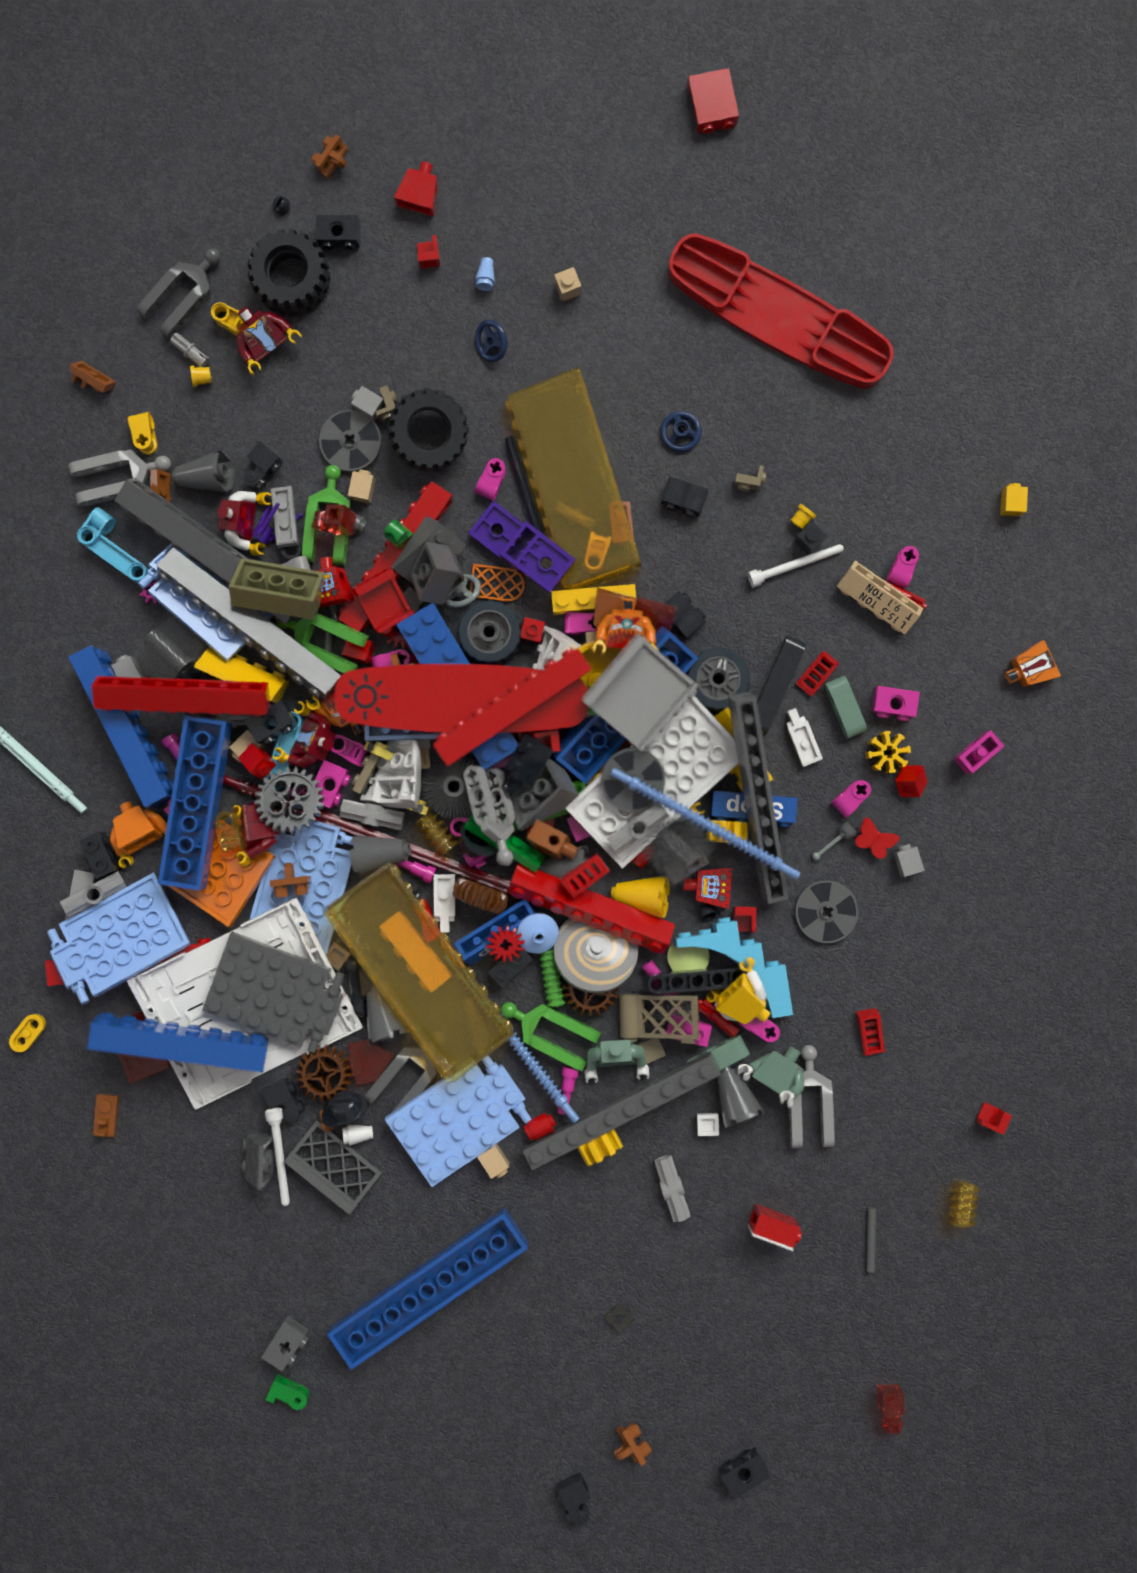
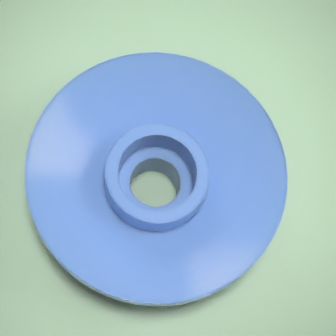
(535, 925)

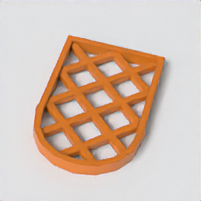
(485, 596)

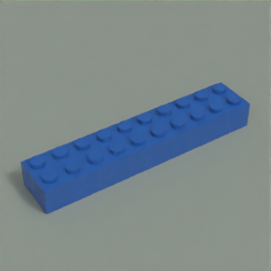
(427, 1288)

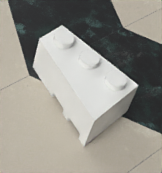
(553, 646)

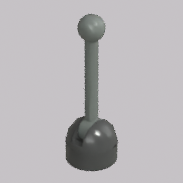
(845, 832)

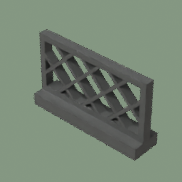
(320, 1181)

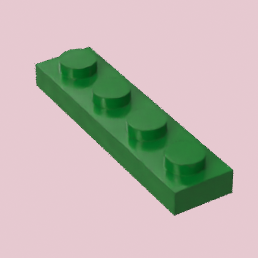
(521, 851)

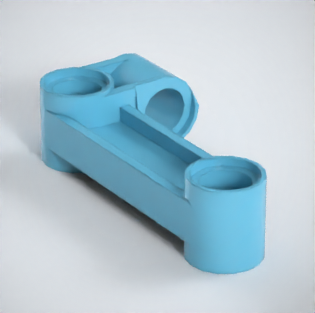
(100, 525)
(286, 743)

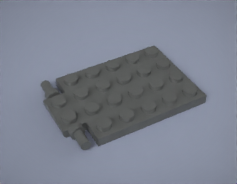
(273, 992)

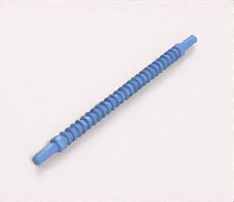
(635, 784)
(560, 1100)

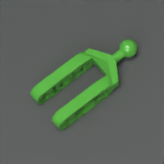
(325, 496)
(304, 629)
(530, 1021)

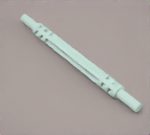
(40, 770)

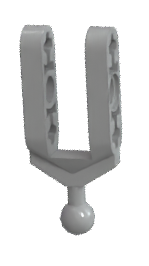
(108, 461)
(492, 824)
(813, 1078)

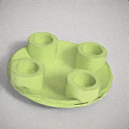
(687, 958)

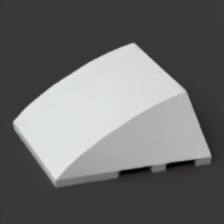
(397, 780)

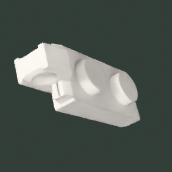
(803, 738)
(444, 900)

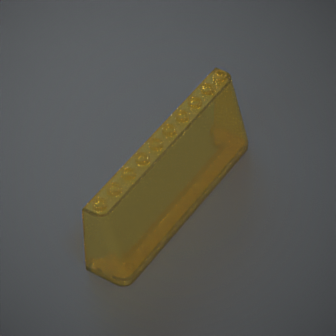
(574, 479)
(418, 972)

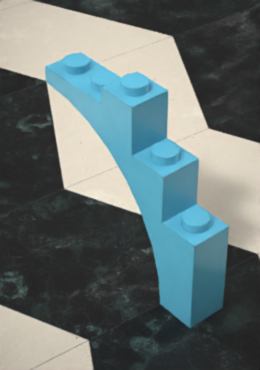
(726, 941)

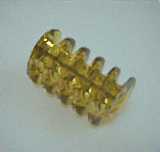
(436, 833)
(964, 1204)

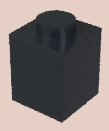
(810, 537)

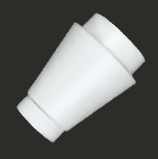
(356, 1133)

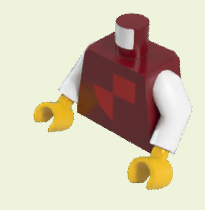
(237, 519)

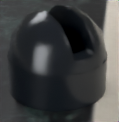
(284, 207)
(707, 912)

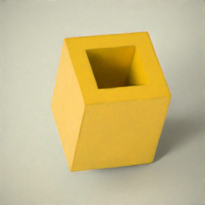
(1014, 500)

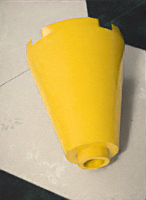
(644, 894)

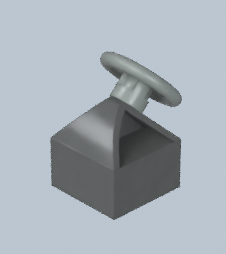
(440, 578)

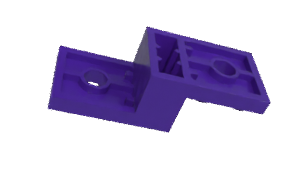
(521, 546)

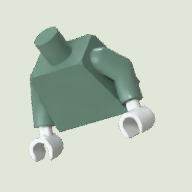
(616, 1054)
(778, 1073)

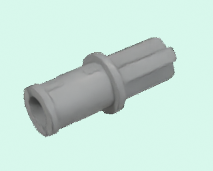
(189, 350)

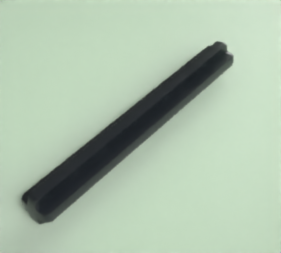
(524, 483)

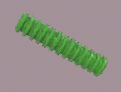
(551, 978)

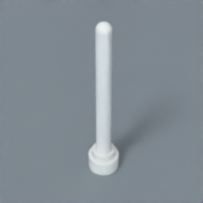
(757, 577)
(274, 1118)

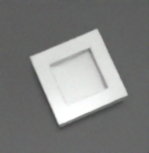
(707, 1124)

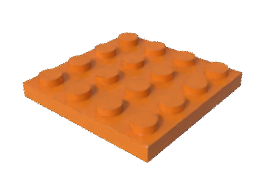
(228, 883)

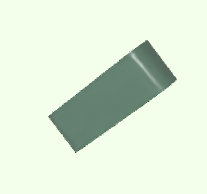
(845, 707)
(727, 1051)

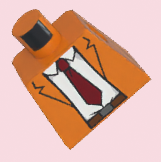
(1033, 666)

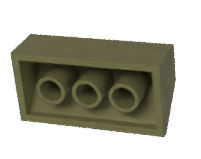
(276, 588)

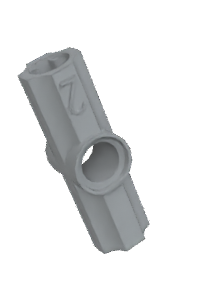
(372, 814)
(626, 836)
(80, 900)
(672, 1188)

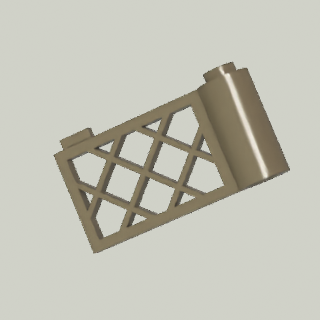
(633, 1017)

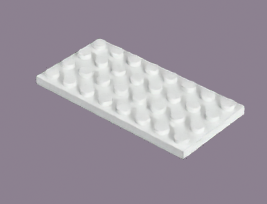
(694, 758)

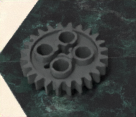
(308, 803)

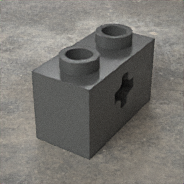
(290, 1332)

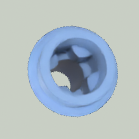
(485, 275)

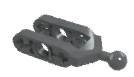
(168, 285)
(417, 1056)

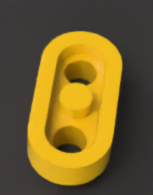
(28, 1032)

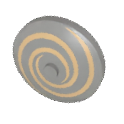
(593, 958)

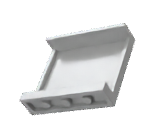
(640, 692)

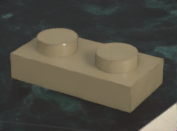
(361, 780)

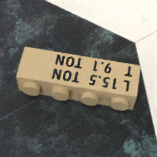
(880, 597)

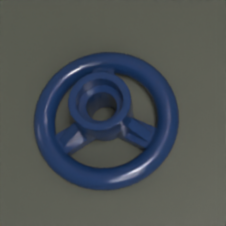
(493, 340)
(696, 435)

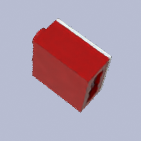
(774, 1227)

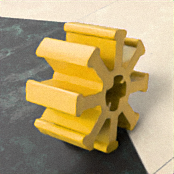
(881, 747)
(740, 828)
(600, 1147)

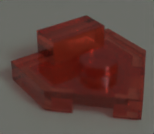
(367, 1061)

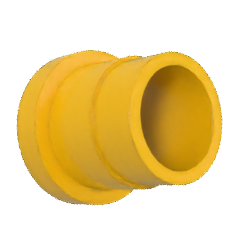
(200, 375)
(803, 516)

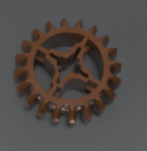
(480, 895)
(585, 1004)
(326, 1082)

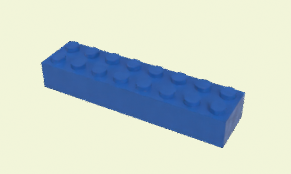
(435, 644)
(126, 733)
(594, 739)
(195, 803)
(178, 1042)

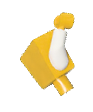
(743, 998)

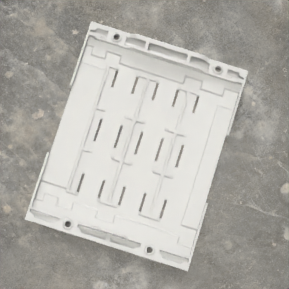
(162, 984)

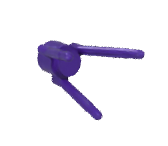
(262, 530)

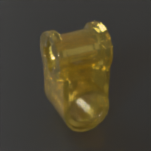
(229, 833)

